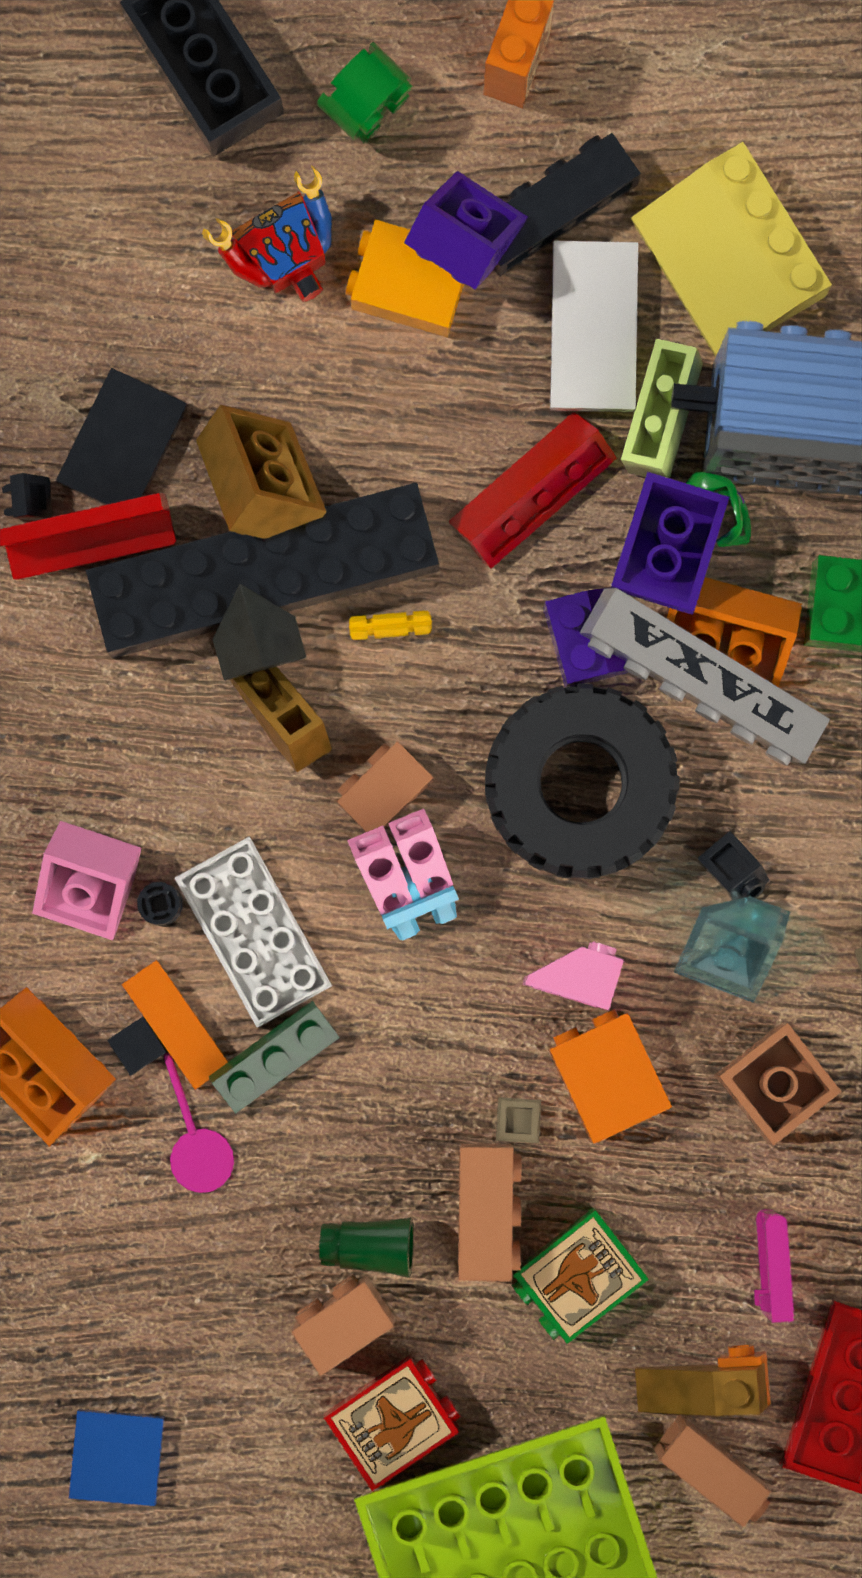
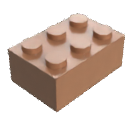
(488, 1212)

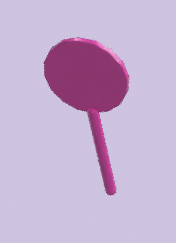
(201, 1157)

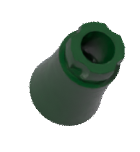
(369, 1245)

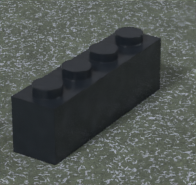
(568, 196)

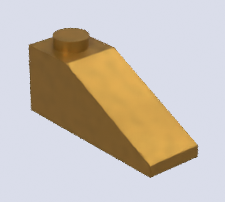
(284, 716)
(702, 1390)

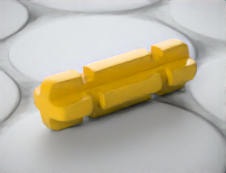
(390, 625)

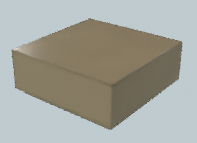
(518, 1120)

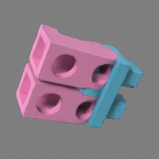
(407, 890)

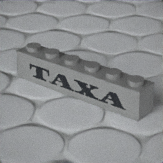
(703, 676)

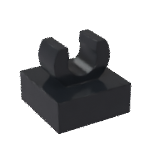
(29, 497)

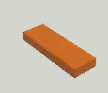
(175, 1023)

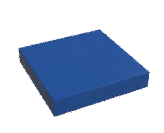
(116, 1457)

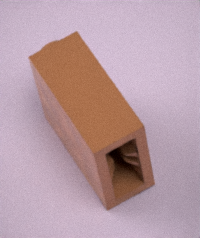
(712, 1471)

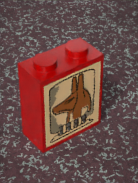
(393, 1421)

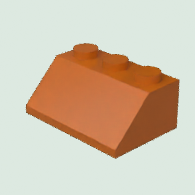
(744, 626)
(45, 1068)

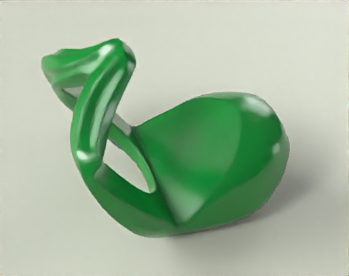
(726, 487)

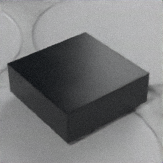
(137, 1046)

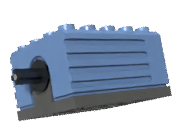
(783, 409)

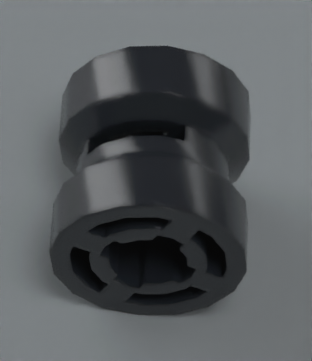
(165, 901)

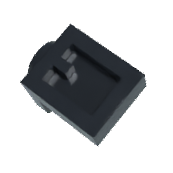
(734, 868)

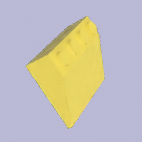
(731, 248)

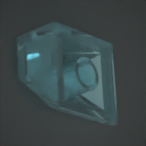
(734, 946)

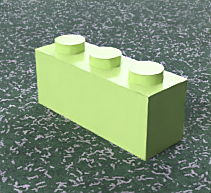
(655, 426)

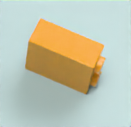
(401, 284)

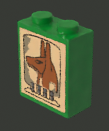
(578, 1277)

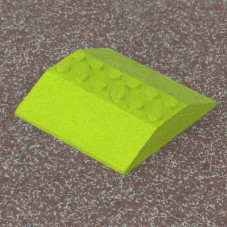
(515, 1513)

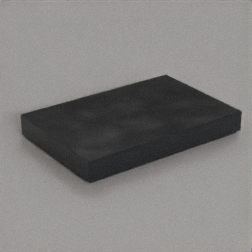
(121, 440)

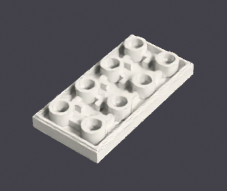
(594, 326)
(253, 932)

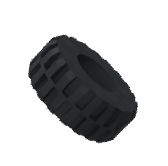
(592, 717)

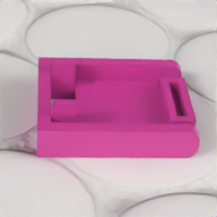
(774, 1267)

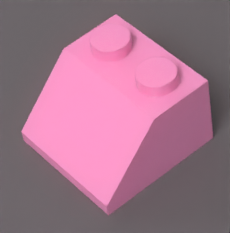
(85, 880)
(581, 976)

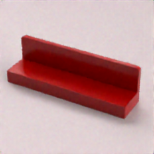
(533, 489)
(88, 536)

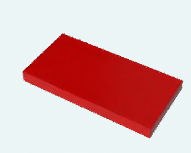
(828, 1421)

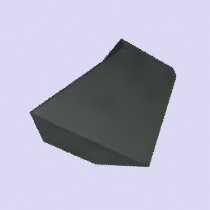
(256, 636)

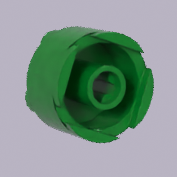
(365, 92)

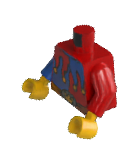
(282, 242)

